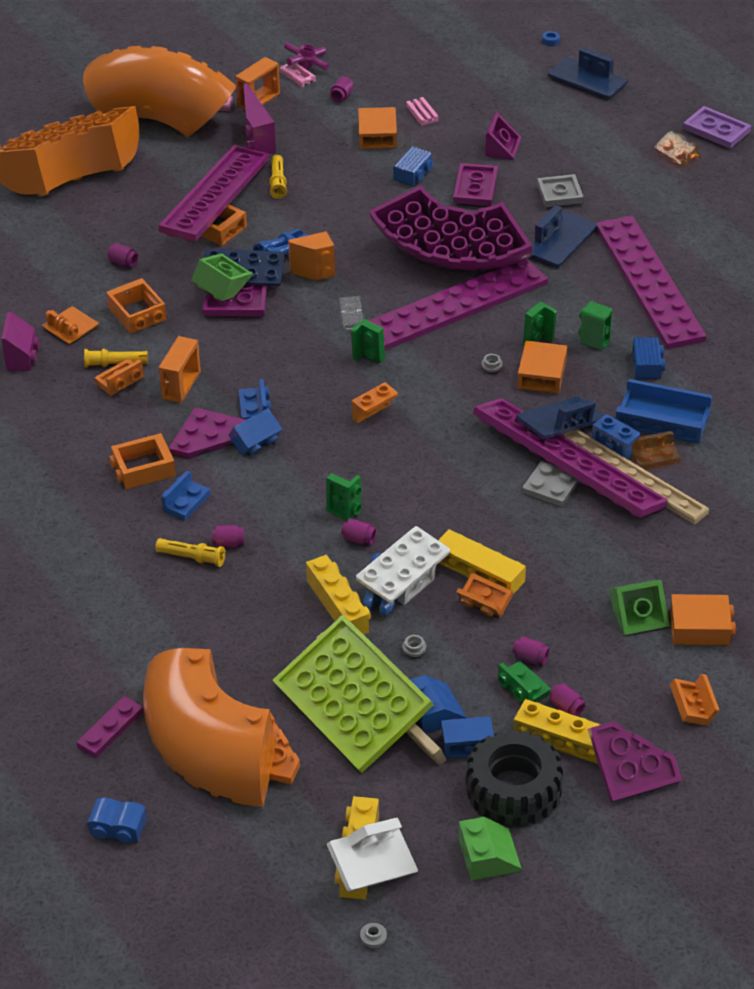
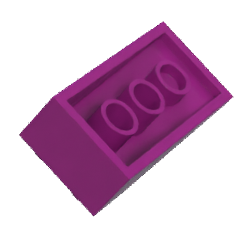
(259, 124)

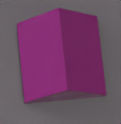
(501, 139)

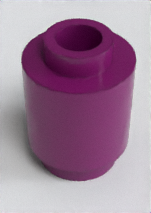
(341, 89)
(123, 255)
(358, 532)
(228, 536)
(531, 651)
(567, 699)

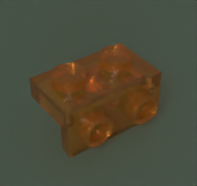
(677, 148)

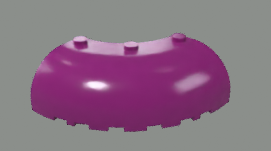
(450, 234)

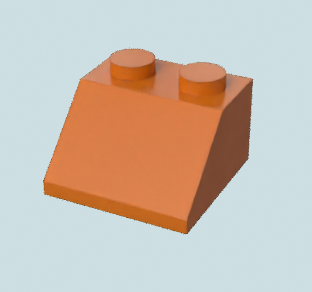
(312, 256)

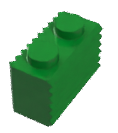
(595, 325)

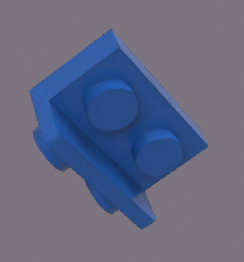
(254, 400)
(615, 435)
(184, 497)

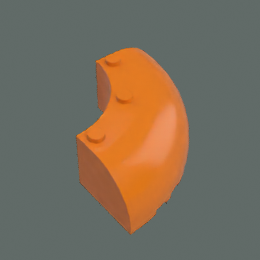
(159, 85)
(69, 151)
(204, 730)

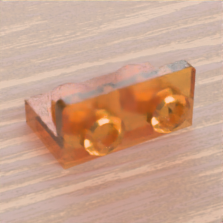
(655, 451)

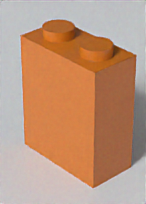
(377, 128)
(542, 367)
(701, 619)

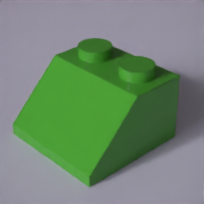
(220, 276)
(640, 606)
(487, 848)

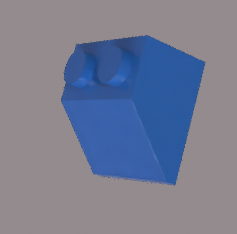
(444, 701)

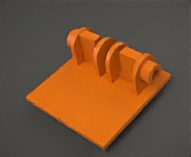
(69, 324)

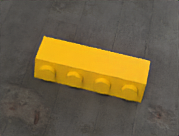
(472, 557)

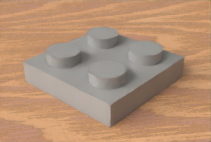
(560, 190)
(550, 484)

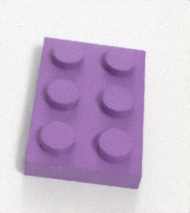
(717, 127)

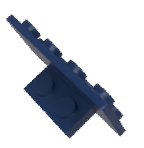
(590, 73)
(559, 236)
(265, 265)
(560, 417)

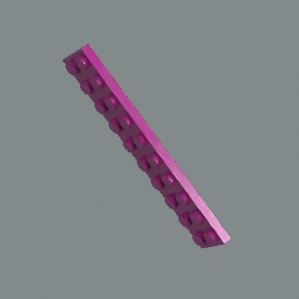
(213, 193)
(650, 282)
(459, 302)
(574, 460)

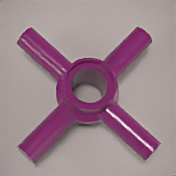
(306, 56)

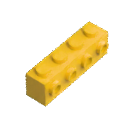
(336, 593)
(559, 728)
(362, 813)

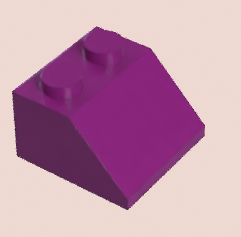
(19, 343)

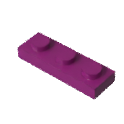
(109, 727)

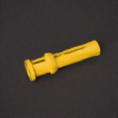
(277, 179)
(104, 357)
(200, 552)

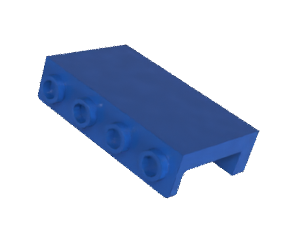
(663, 409)

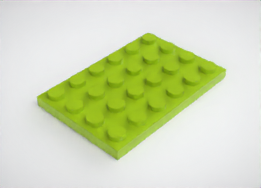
(353, 693)

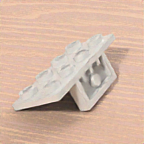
(404, 567)
(372, 855)

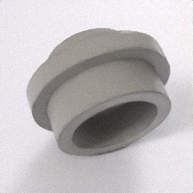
(492, 363)
(414, 646)
(373, 941)

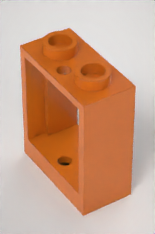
(271, 83)
(234, 224)
(138, 291)
(181, 368)
(146, 473)

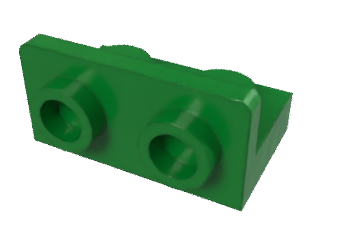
(539, 323)
(368, 340)
(343, 496)
(522, 682)

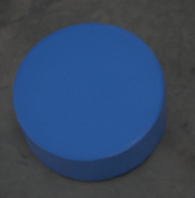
(550, 38)

